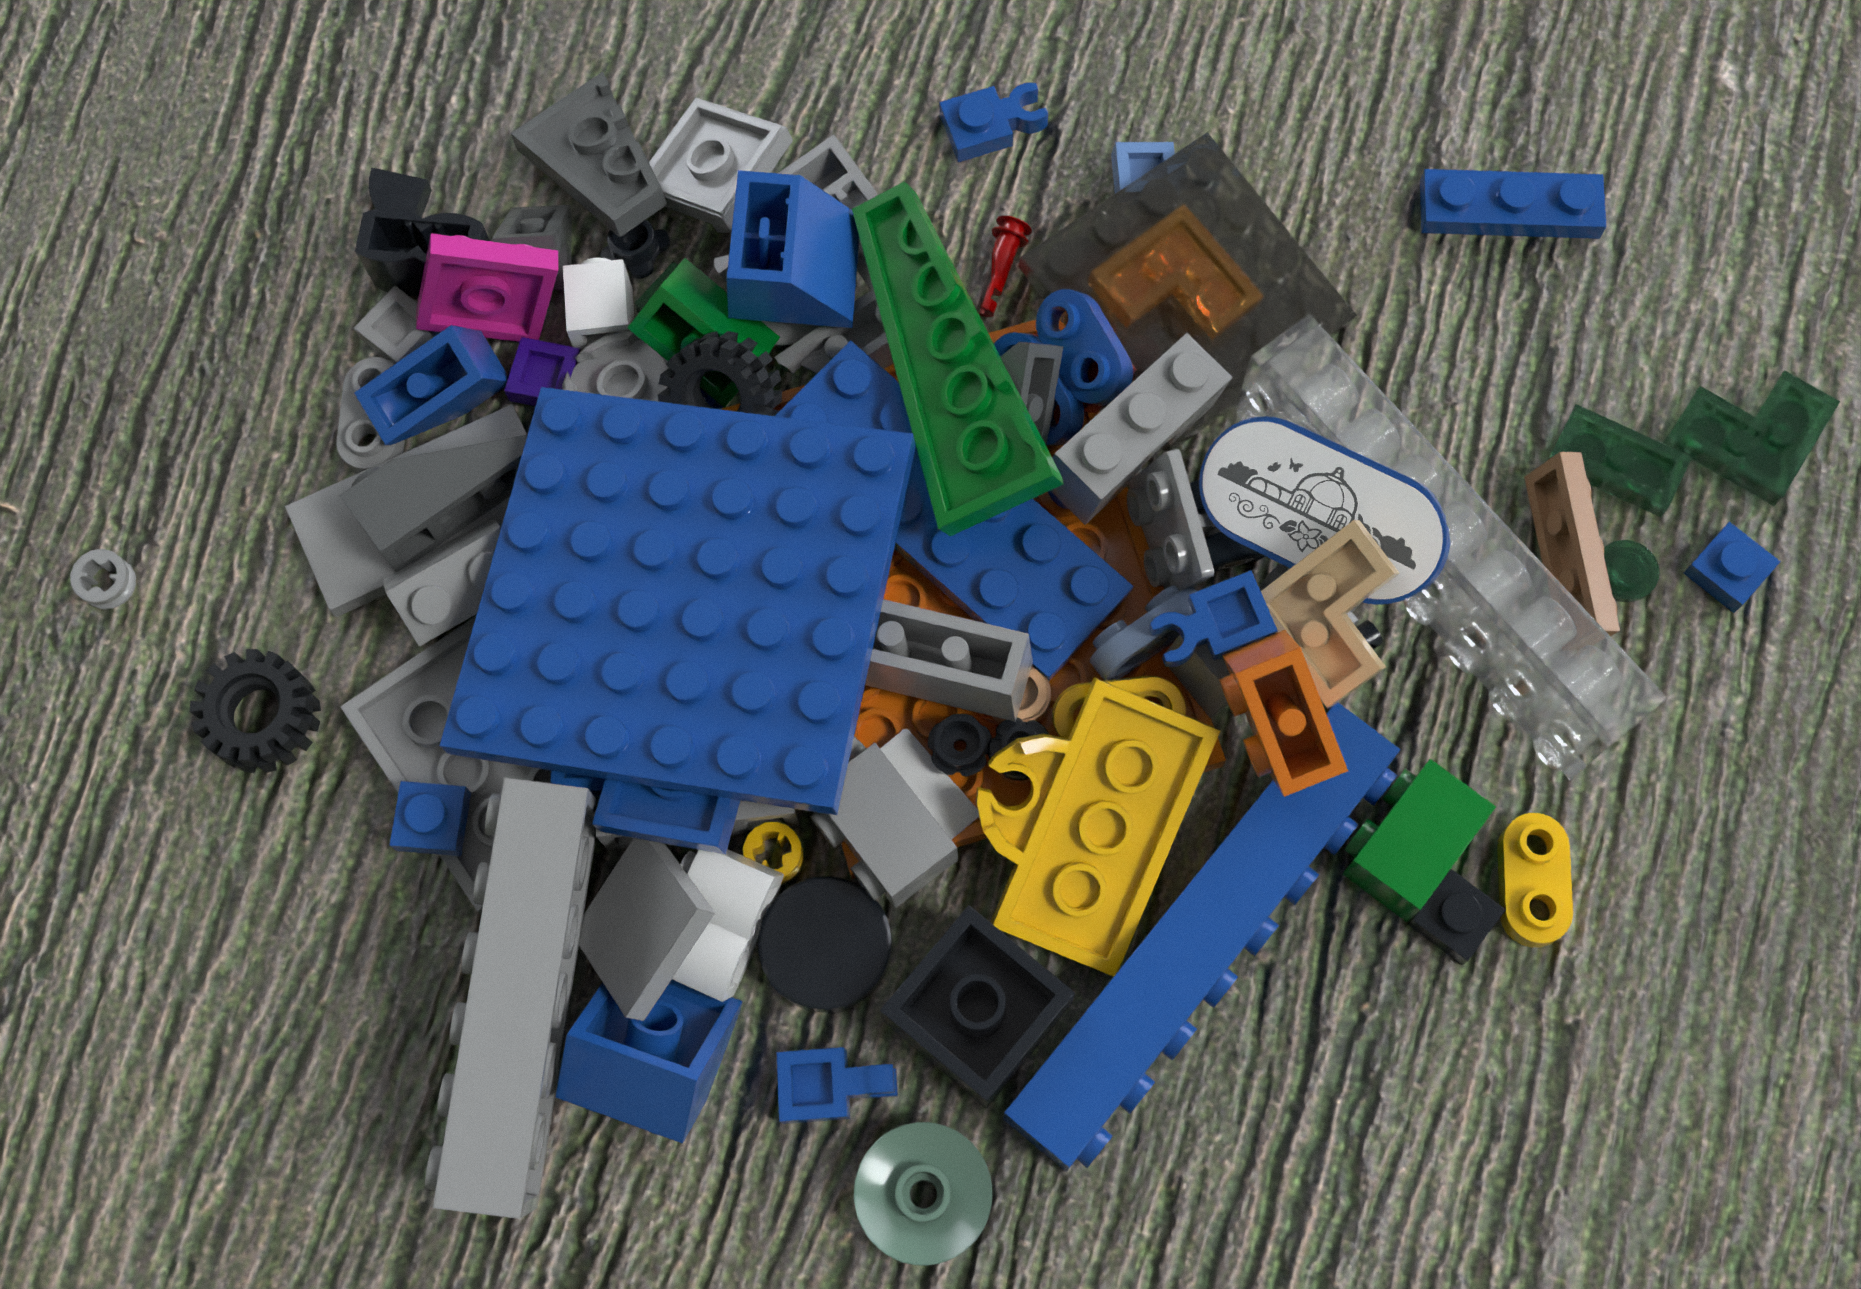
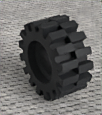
(730, 358)
(226, 691)

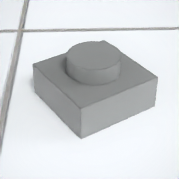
(392, 326)

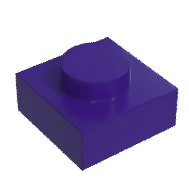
(538, 366)

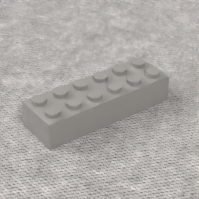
(516, 1000)

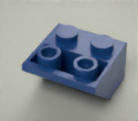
(791, 253)

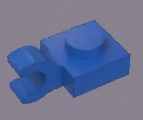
(819, 1084)

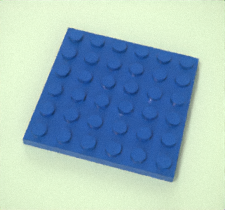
(684, 599)

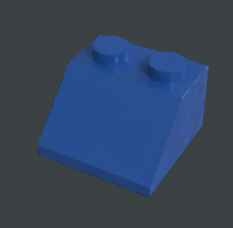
(649, 1069)

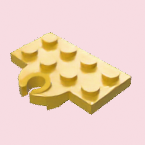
(1093, 822)

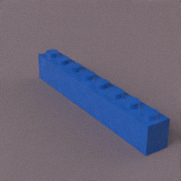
(1192, 947)

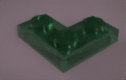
(1756, 450)

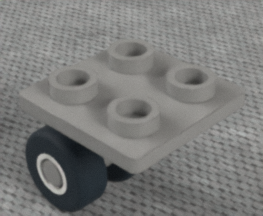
(1176, 525)

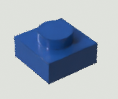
(1731, 567)
(430, 818)

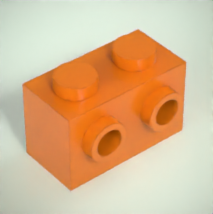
(1284, 713)

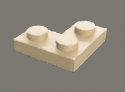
(1313, 606)

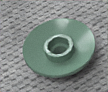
(916, 1155)

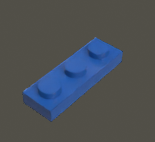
(1512, 203)

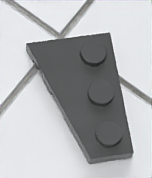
(593, 156)

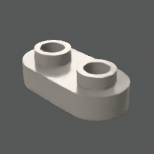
(355, 422)

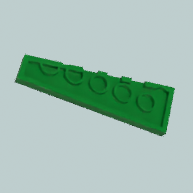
(959, 398)

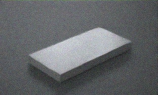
(340, 550)

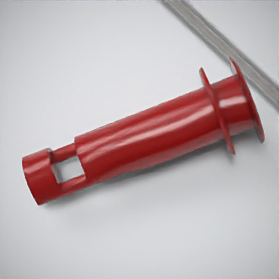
(1009, 237)

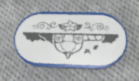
(1295, 490)

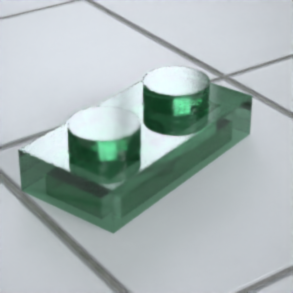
(1623, 460)

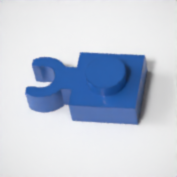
(984, 123)
(1222, 617)

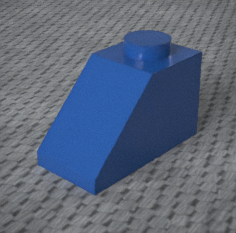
(433, 384)

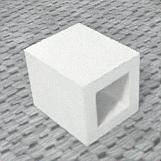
(597, 300)

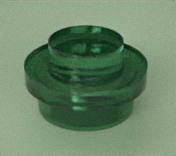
(1631, 570)

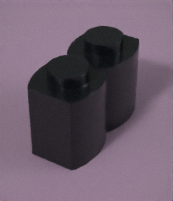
(396, 244)

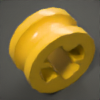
(755, 845)

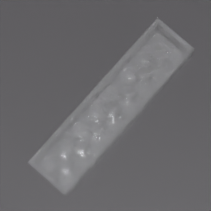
(1494, 597)

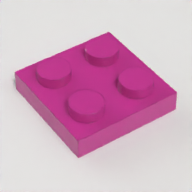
(486, 287)

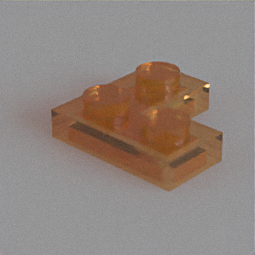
(1178, 260)

